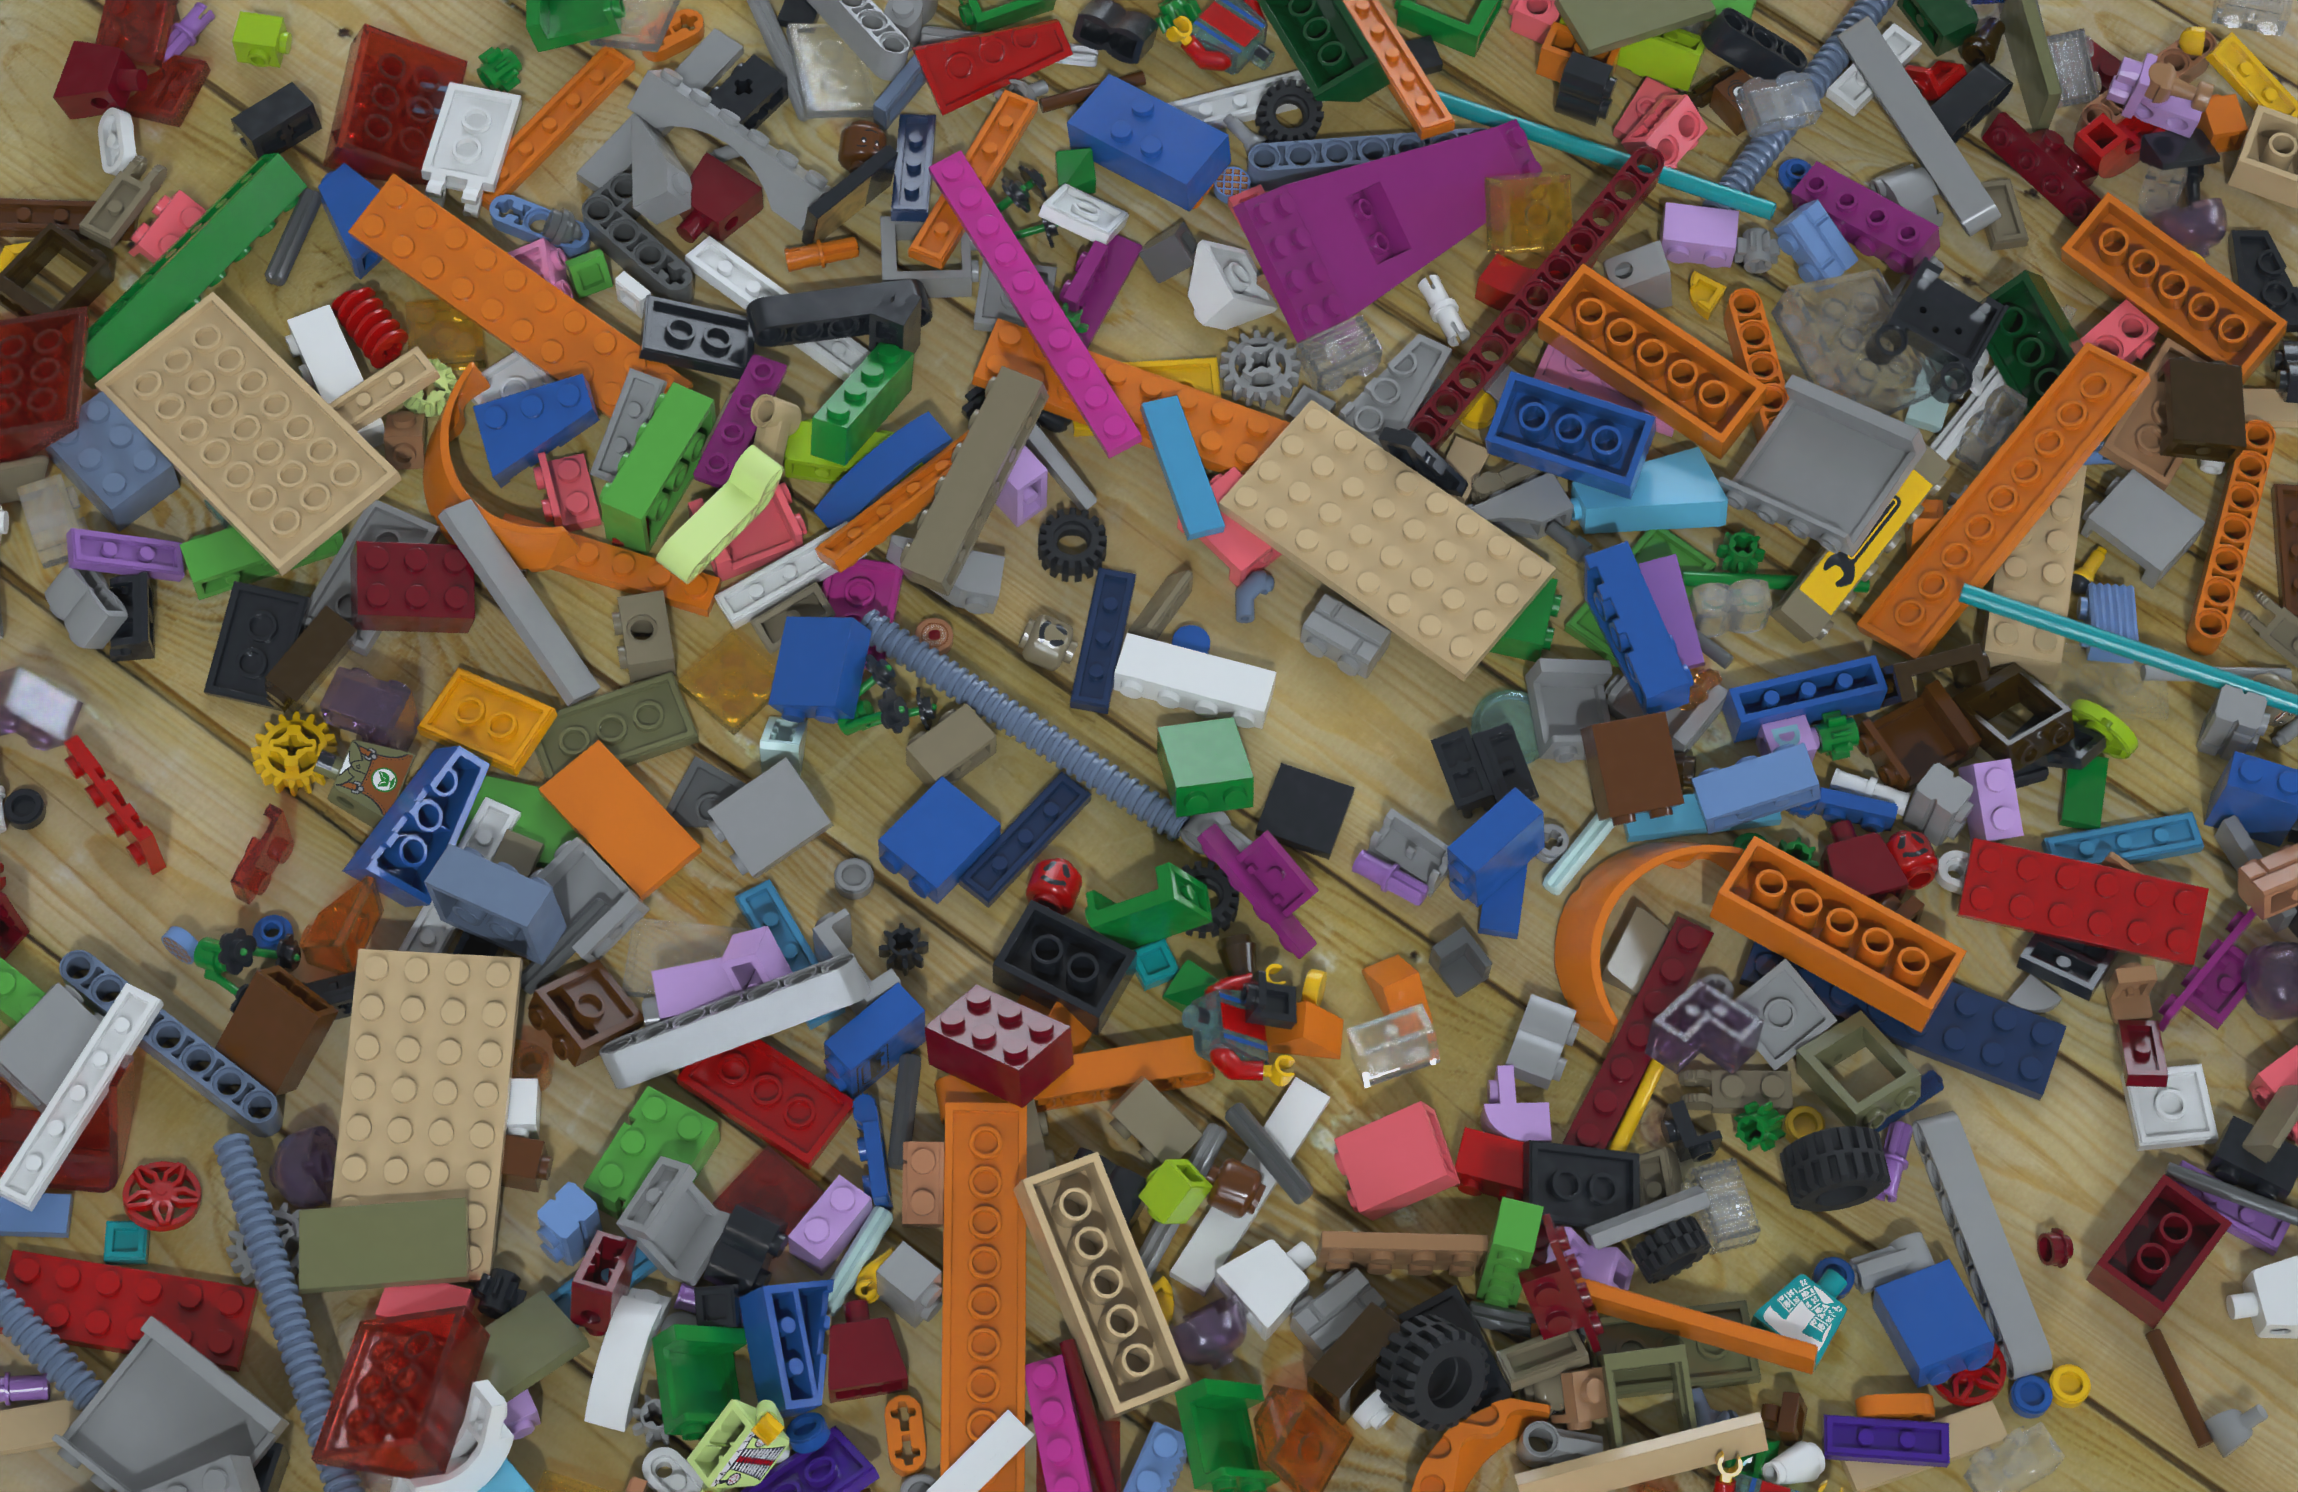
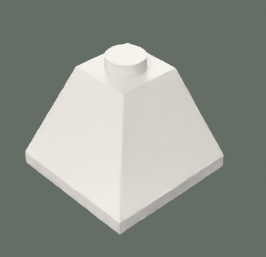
(1226, 287)

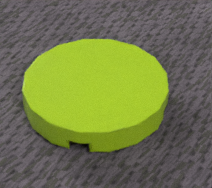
(2119, 738)

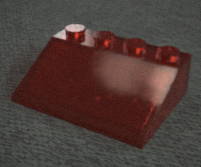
(374, 108)
(41, 379)
(403, 1393)

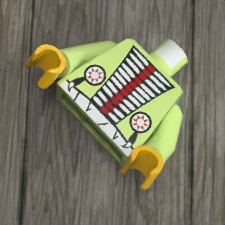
(740, 1446)

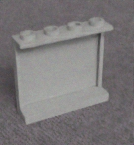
(1826, 467)
(166, 1416)

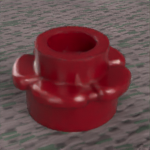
(2055, 1248)

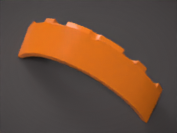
(528, 546)
(1587, 913)
(1473, 1441)

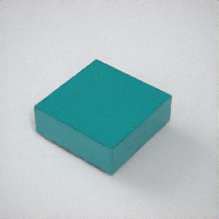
(1155, 964)
(126, 1243)

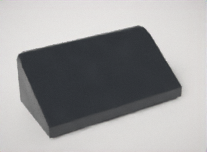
(2174, 151)

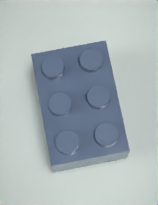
(113, 463)
(496, 903)

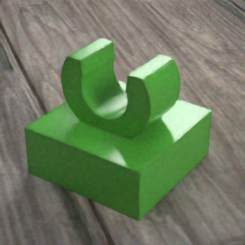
(589, 273)

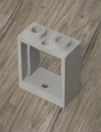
(935, 282)

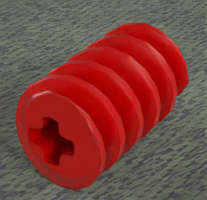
(370, 325)

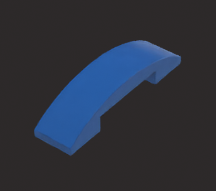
(882, 469)

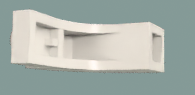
(624, 1357)
(478, 1450)

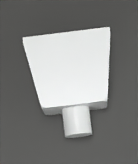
(1267, 1283)
(2269, 1300)

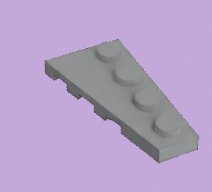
(1399, 390)

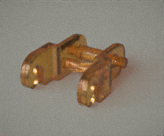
(1698, 694)

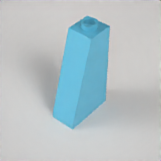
(1669, 494)

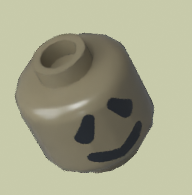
(1047, 642)

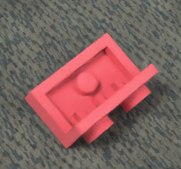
(171, 221)

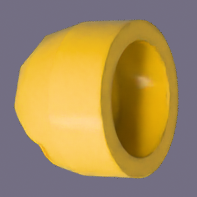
(2192, 40)

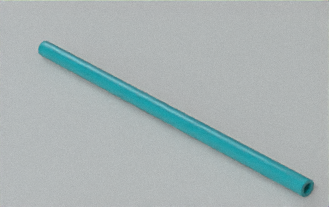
(1610, 157)
(2124, 646)

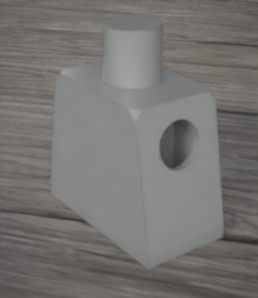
(1642, 275)

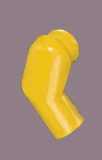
(866, 1281)

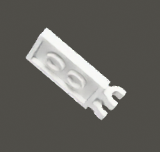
(469, 144)

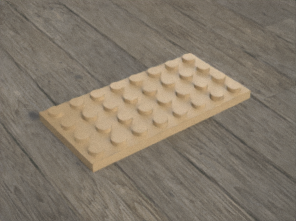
(248, 433)
(1387, 539)
(429, 1085)

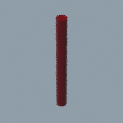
(1088, 1416)

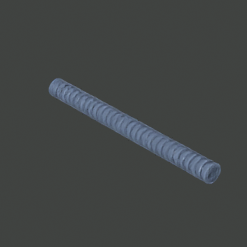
(1823, 71)
(1023, 725)
(280, 1297)
(46, 1350)

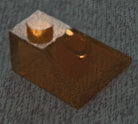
(343, 928)
(1299, 1439)

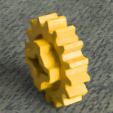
(279, 748)

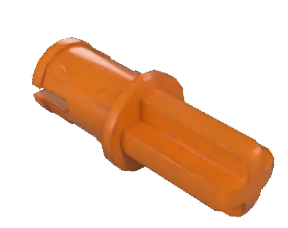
(821, 253)

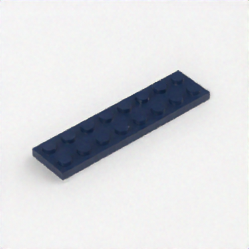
(1963, 1032)

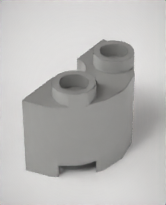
(1911, 190)

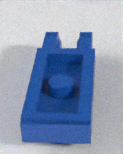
(1839, 806)
(873, 1150)

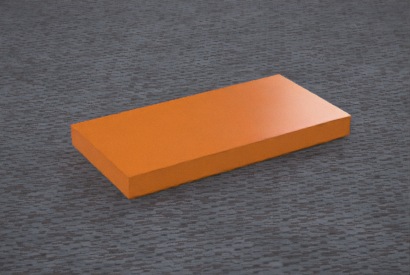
(620, 820)

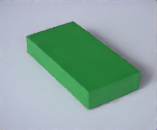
(2084, 795)

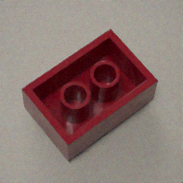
(411, 587)
(999, 1045)
(2158, 1251)

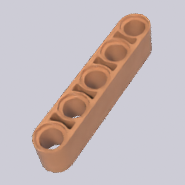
(2186, 67)

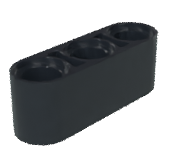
(1751, 46)
(1971, 100)

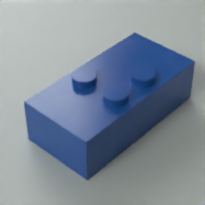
(1150, 142)
(1570, 435)

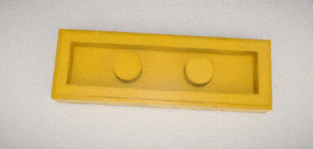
(2250, 76)

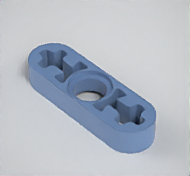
(529, 213)

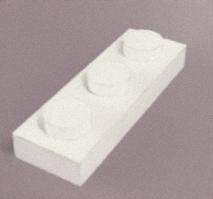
(1850, 88)

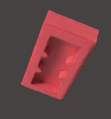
(1643, 101)

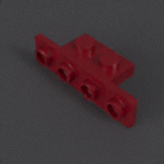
(2046, 165)
(1555, 1295)

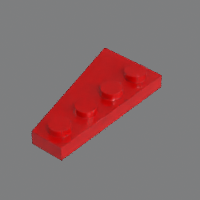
(982, 63)
(122, 816)

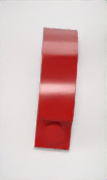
(2112, 147)
(1505, 278)

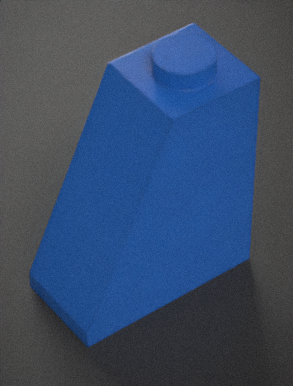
(344, 199)

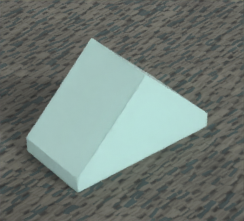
(783, 740)

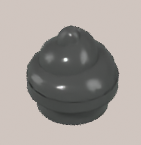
(561, 227)

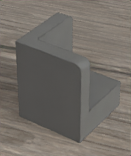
(1170, 252)
(1460, 962)

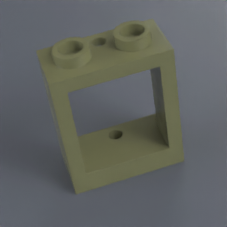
(1841, 1042)
(1672, 1355)

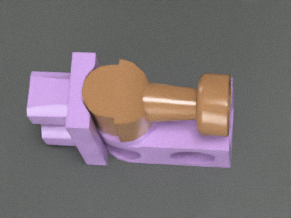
(2158, 96)

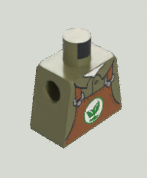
(365, 779)

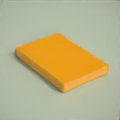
(487, 721)

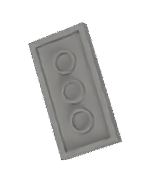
(376, 524)

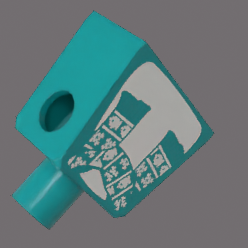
(1805, 1310)

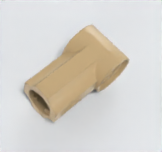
(774, 422)

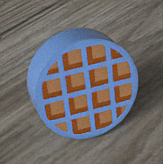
(1231, 182)
(180, 944)

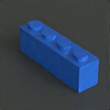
(1845, 686)

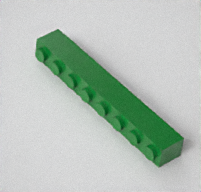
(192, 264)

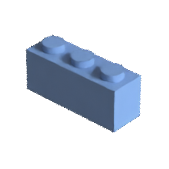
(1756, 787)

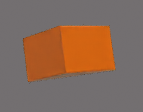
(1396, 985)
(1314, 1034)

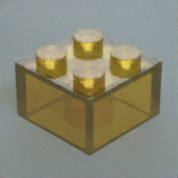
(1527, 211)

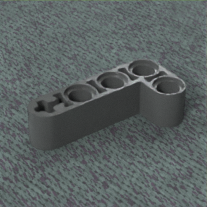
(668, 276)

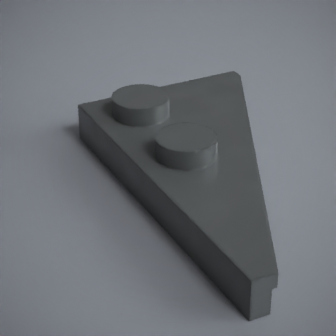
(699, 792)

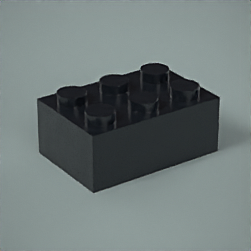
(1065, 963)

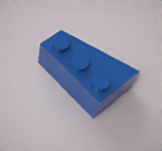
(533, 423)
(786, 1343)

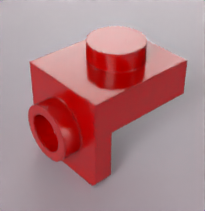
(1936, 80)

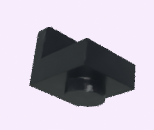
(1268, 1002)
(1680, 1131)

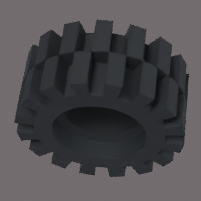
(1293, 95)
(1072, 525)
(1228, 898)
(1671, 1249)

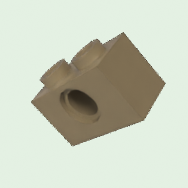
(644, 615)

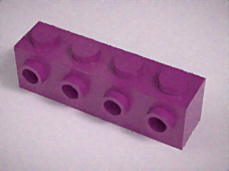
(1869, 219)

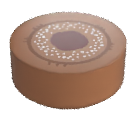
(936, 633)

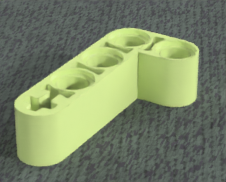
(722, 516)

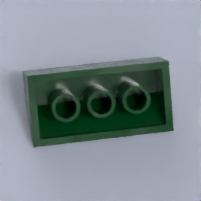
(1326, 48)
(2032, 338)

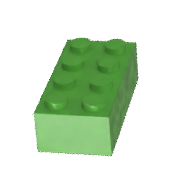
(657, 468)

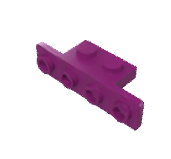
(1099, 281)
(735, 429)
(1268, 881)
(2217, 986)

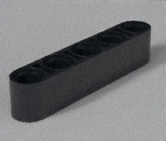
(826, 312)

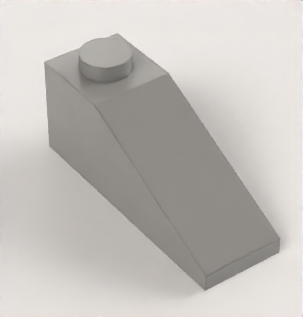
(658, 179)
(977, 584)

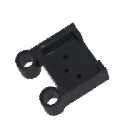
(1940, 325)

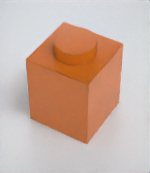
(2224, 123)

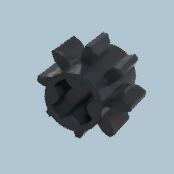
(902, 939)
(498, 1292)

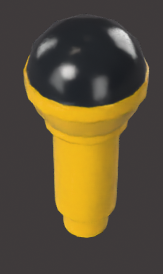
(2086, 573)

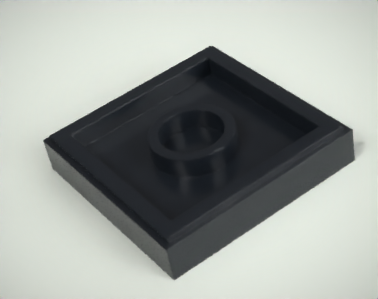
(1305, 810)

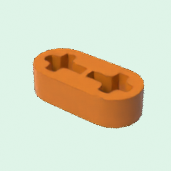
(678, 38)
(1897, 1406)
(914, 1435)

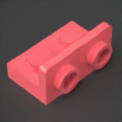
(568, 492)

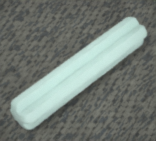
(1577, 855)
(858, 1256)

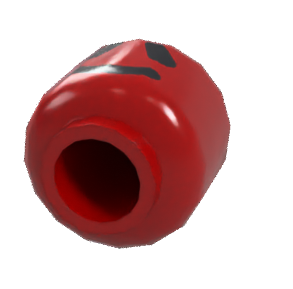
(1914, 856)
(1055, 885)

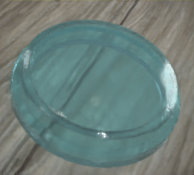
(1510, 708)

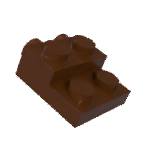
(583, 1012)

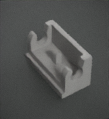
(1411, 848)

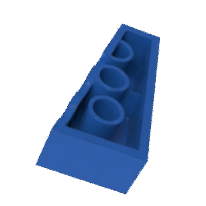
(1635, 629)
(420, 826)

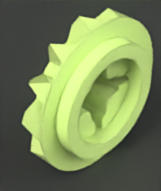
(437, 399)

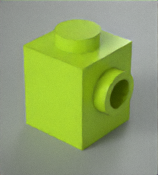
(261, 39)
(1174, 1191)

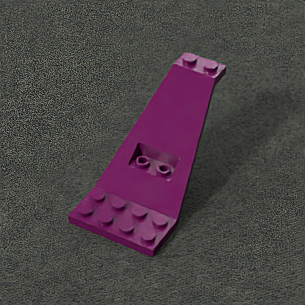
(1366, 228)

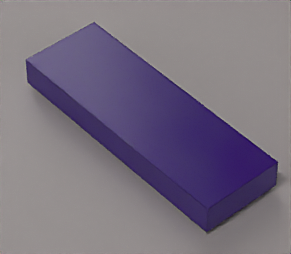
(1885, 1441)

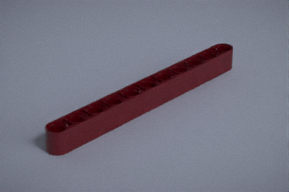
(1539, 286)

